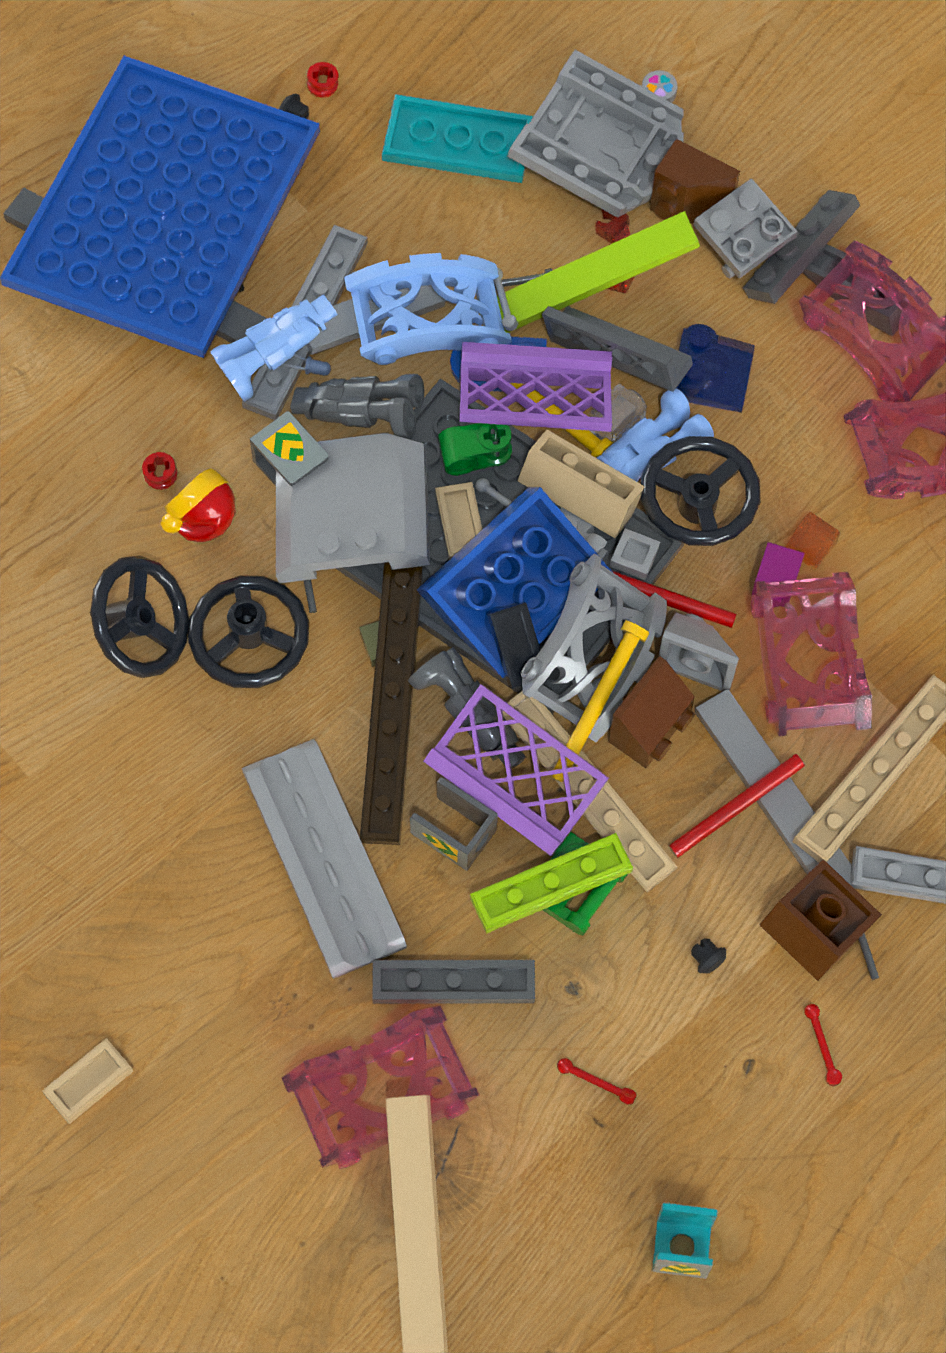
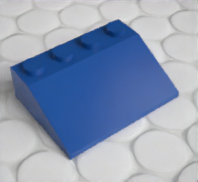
(513, 560)

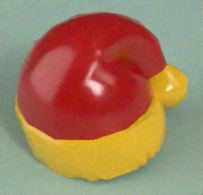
(201, 509)

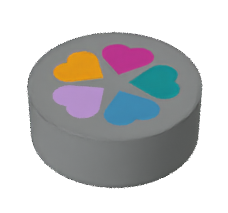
(661, 84)

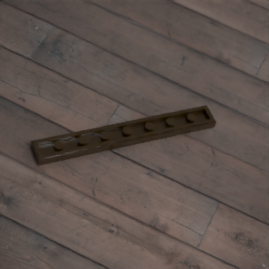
(391, 706)

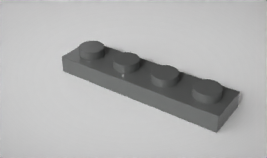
(812, 236)
(453, 981)

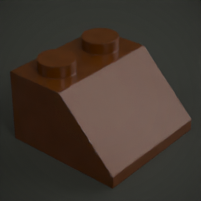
(690, 182)
(652, 714)
(820, 919)

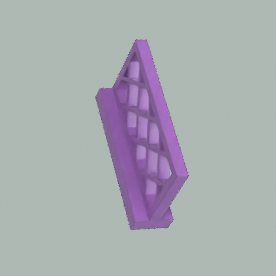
(536, 369)
(504, 803)

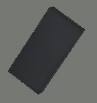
(514, 640)

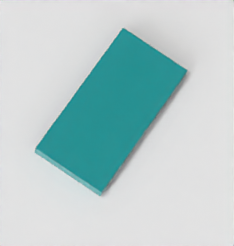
(454, 138)

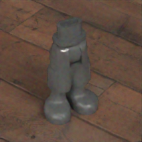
(361, 402)
(453, 677)

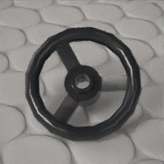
(700, 492)
(137, 617)
(248, 631)

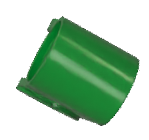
(472, 447)

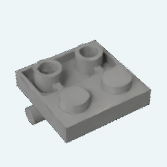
(745, 229)

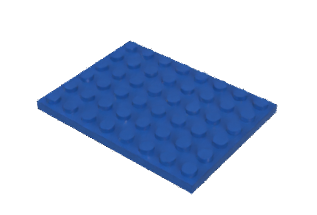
(161, 206)

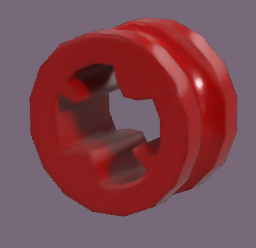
(322, 89)
(169, 474)

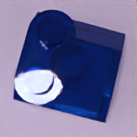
(718, 368)

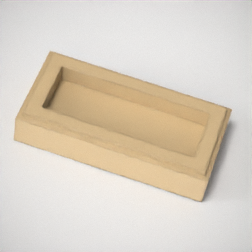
(458, 515)
(87, 1081)

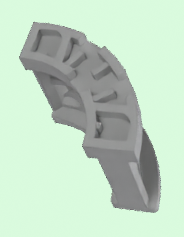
(568, 636)

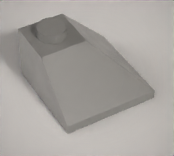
(698, 652)

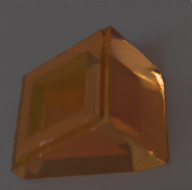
(814, 539)

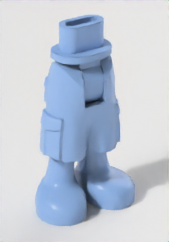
(272, 342)
(644, 438)

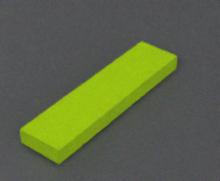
(551, 883)

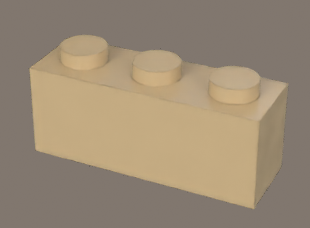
(581, 483)

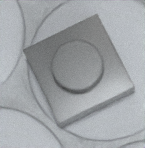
(635, 554)

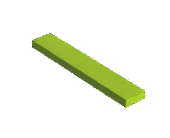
(601, 269)

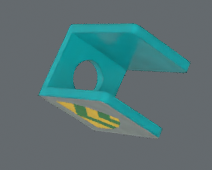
(687, 1221)

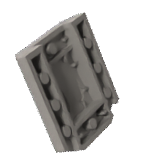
(599, 136)
(355, 509)

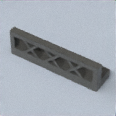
(629, 350)

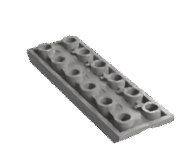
(324, 858)

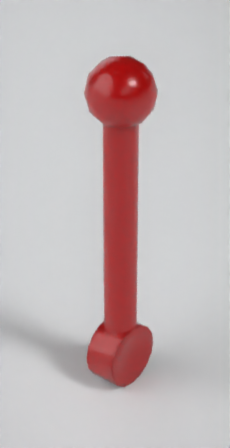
(833, 1075)
(625, 1095)

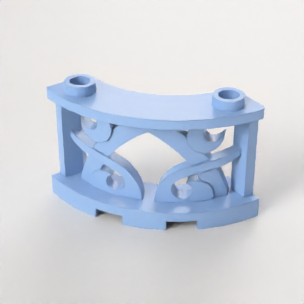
(381, 284)

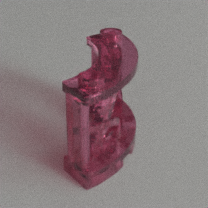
(871, 272)
(883, 450)
(851, 698)
(327, 1071)

